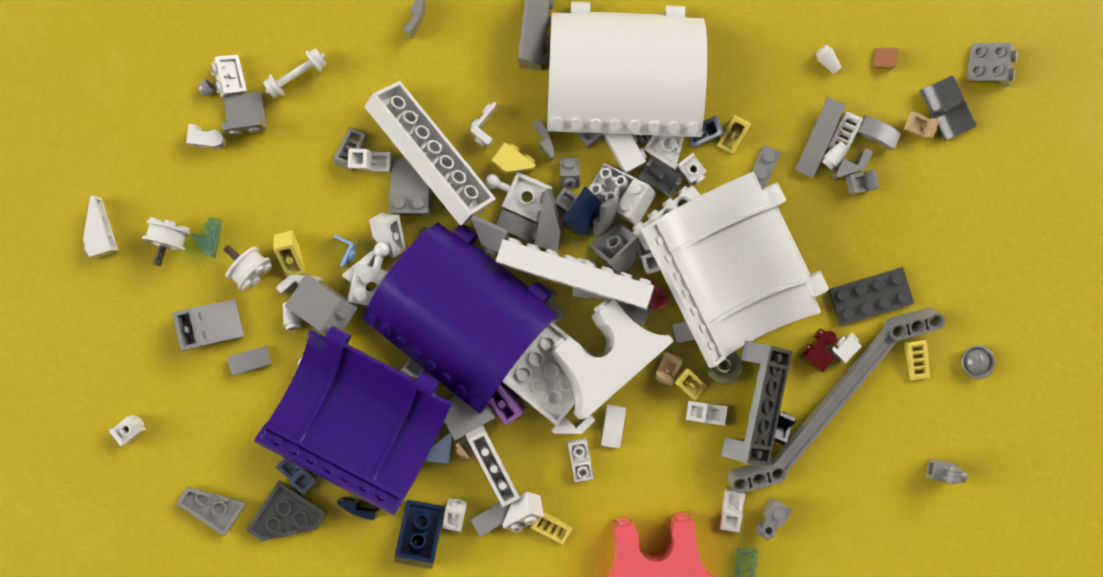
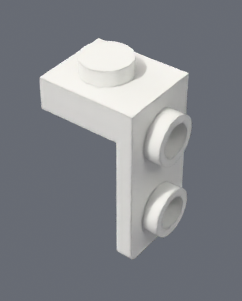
(481, 137)

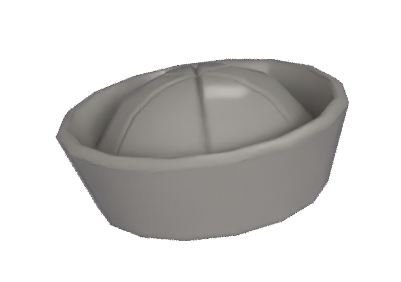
(978, 362)

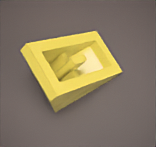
(733, 134)
(689, 383)

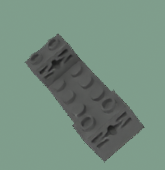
(765, 406)

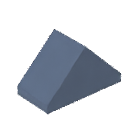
(711, 131)
(441, 451)

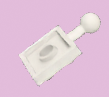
(514, 193)
(365, 274)

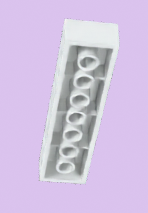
(429, 152)
(575, 274)

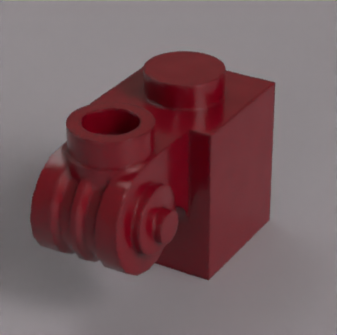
(816, 353)

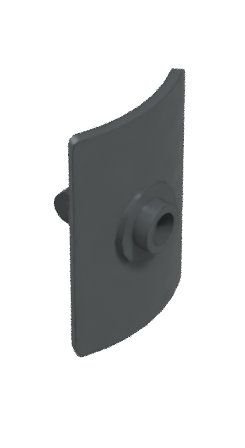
(949, 107)

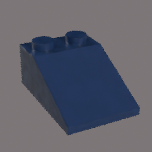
(582, 213)
(419, 534)

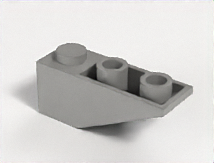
(550, 226)

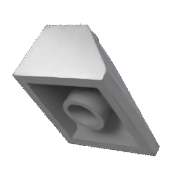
(489, 234)
(617, 247)

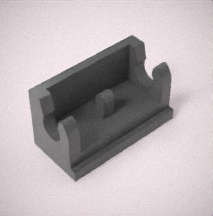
(661, 176)

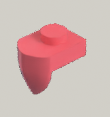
(659, 299)

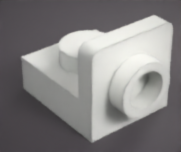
(454, 514)

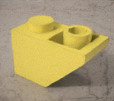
(511, 161)

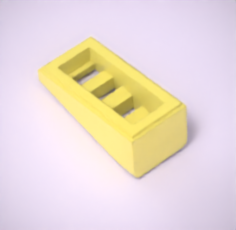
(908, 347)
(546, 532)

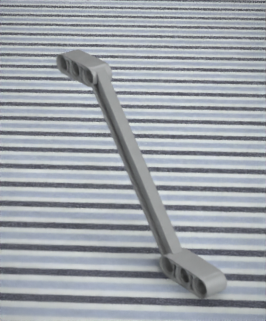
(835, 400)

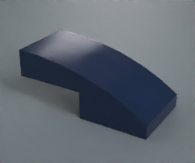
(352, 506)

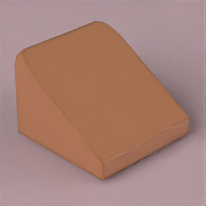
(885, 58)

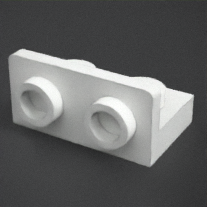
(228, 75)

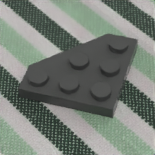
(285, 514)

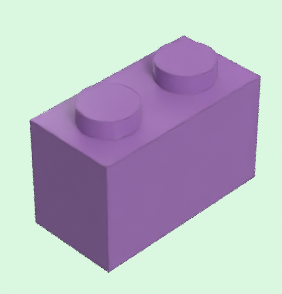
(507, 404)

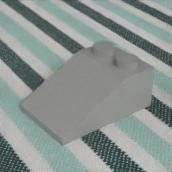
(408, 191)
(320, 305)

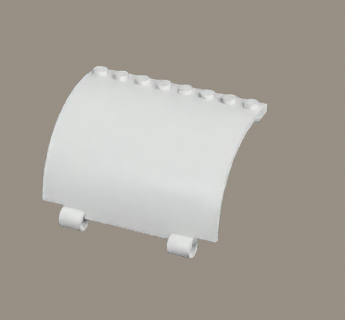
(627, 72)
(733, 266)

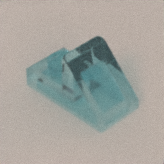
(209, 243)

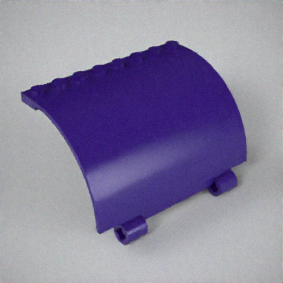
(458, 313)
(356, 421)

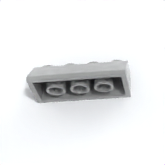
(533, 34)

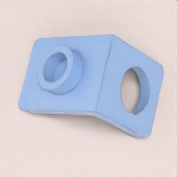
(350, 253)

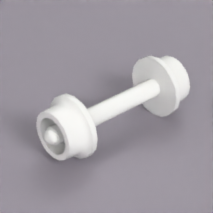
(274, 87)

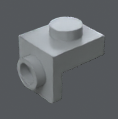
(570, 172)
(862, 182)

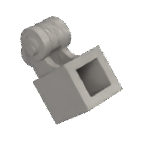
(945, 472)
(775, 516)

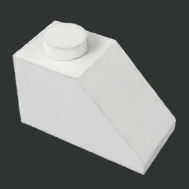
(388, 229)

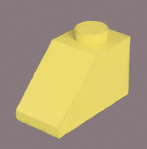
(288, 253)

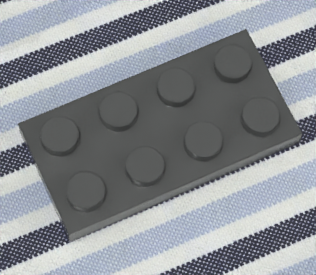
(871, 296)

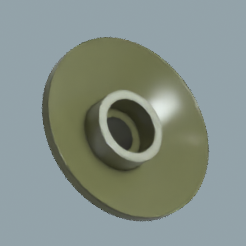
(731, 372)

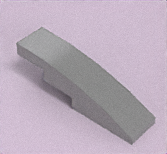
(820, 137)

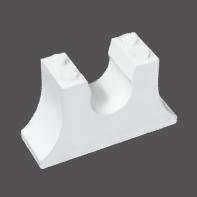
(626, 353)

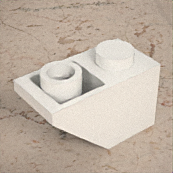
(524, 512)

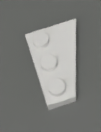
(665, 148)

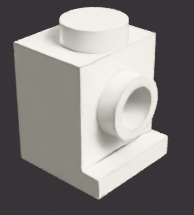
(684, 168)
(845, 348)
(121, 434)

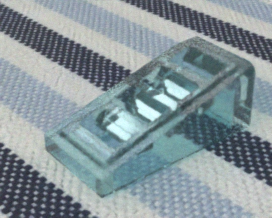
(746, 552)

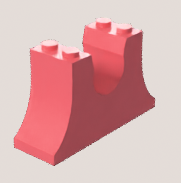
(677, 559)

